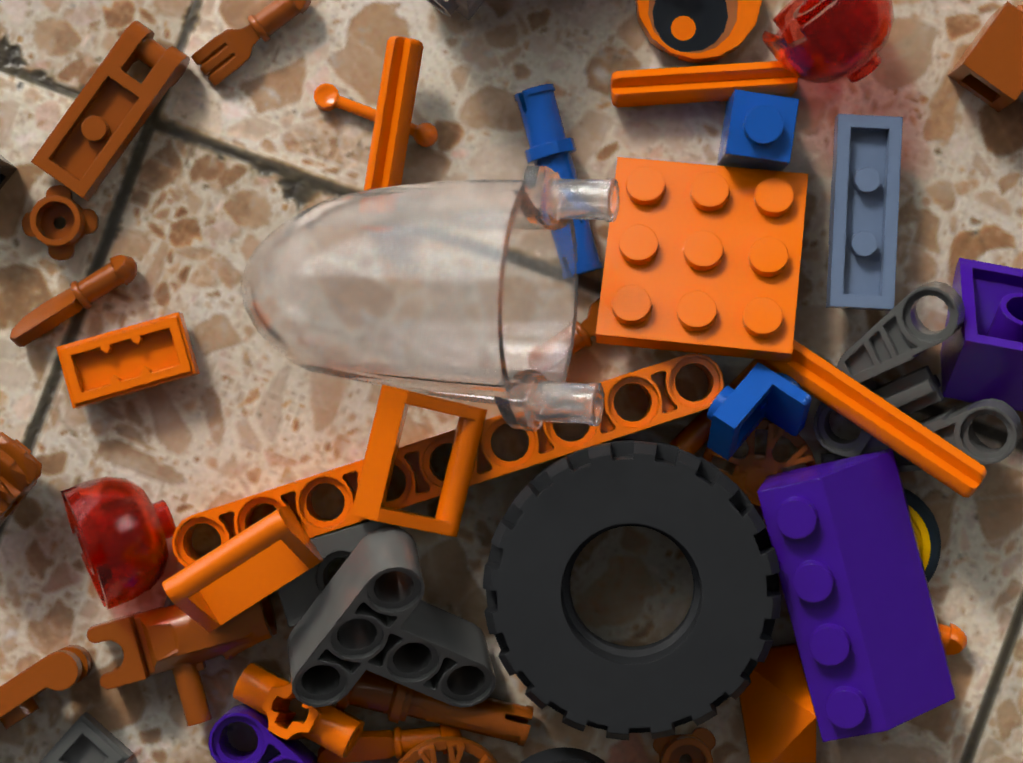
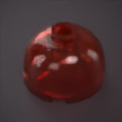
(831, 38)
(119, 536)

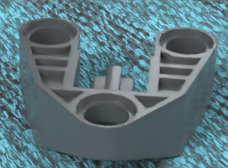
(895, 341)

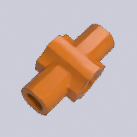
(272, 696)

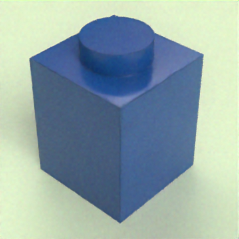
(758, 131)

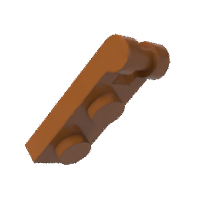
(109, 111)
(55, 671)

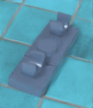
(864, 212)

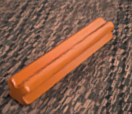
(699, 83)
(394, 112)

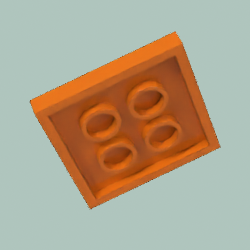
(703, 259)

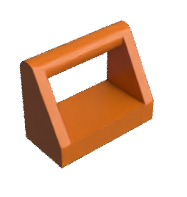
(382, 454)
(243, 570)

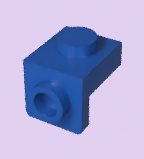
(758, 396)

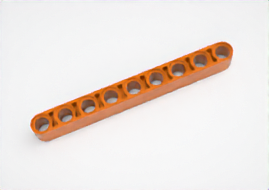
(424, 484)

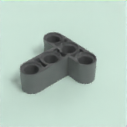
(378, 623)

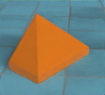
(779, 710)

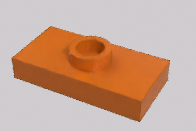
(127, 360)

